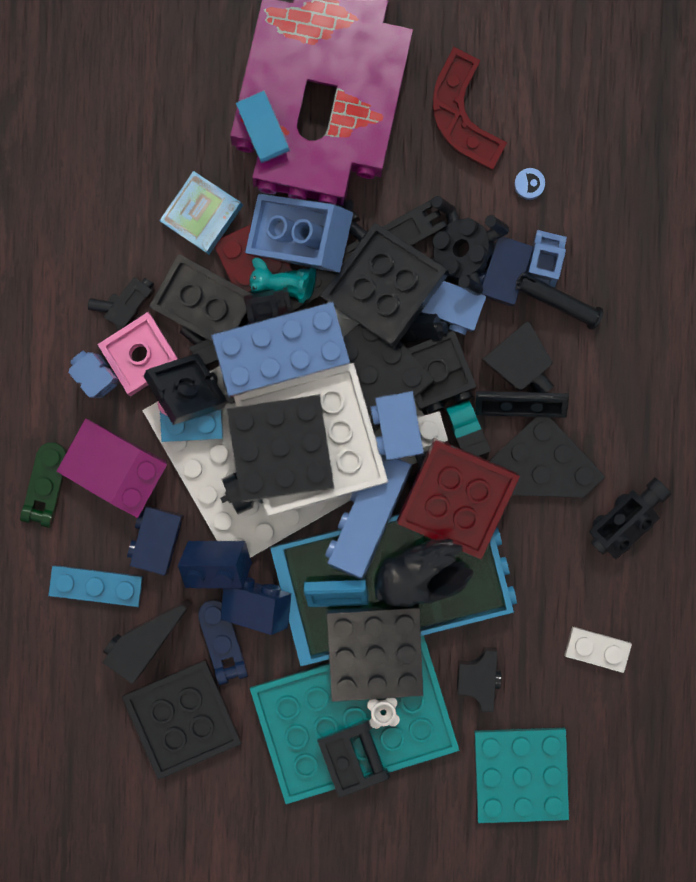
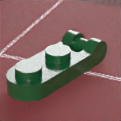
(44, 485)

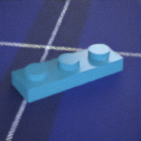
(96, 586)

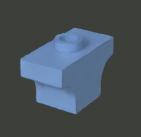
(547, 257)

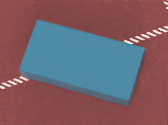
(336, 593)

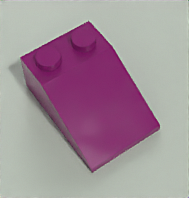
(112, 467)

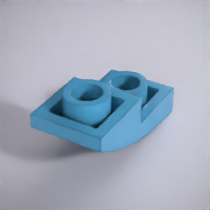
(262, 126)

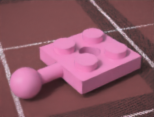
(119, 350)

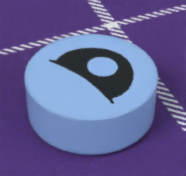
(529, 183)

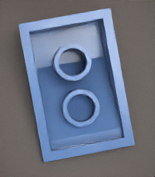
(299, 232)

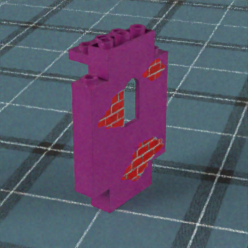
(337, 47)

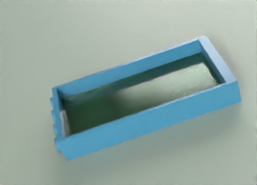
(306, 562)

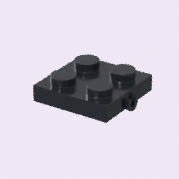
(185, 388)

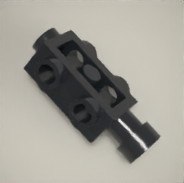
(628, 519)

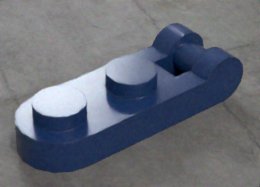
(221, 642)

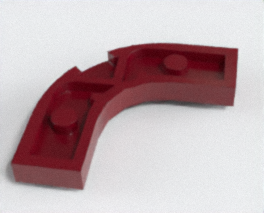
(451, 115)

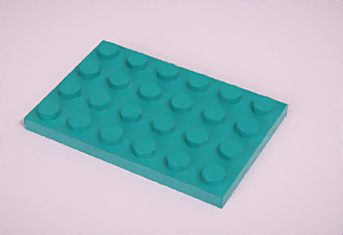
(301, 710)

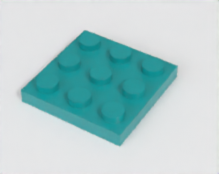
(521, 775)

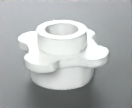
(389, 718)

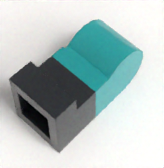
(467, 428)

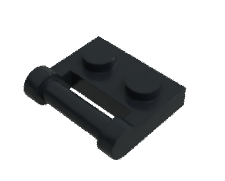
(343, 762)

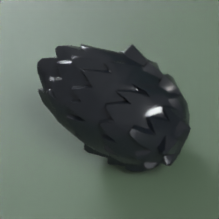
(422, 574)

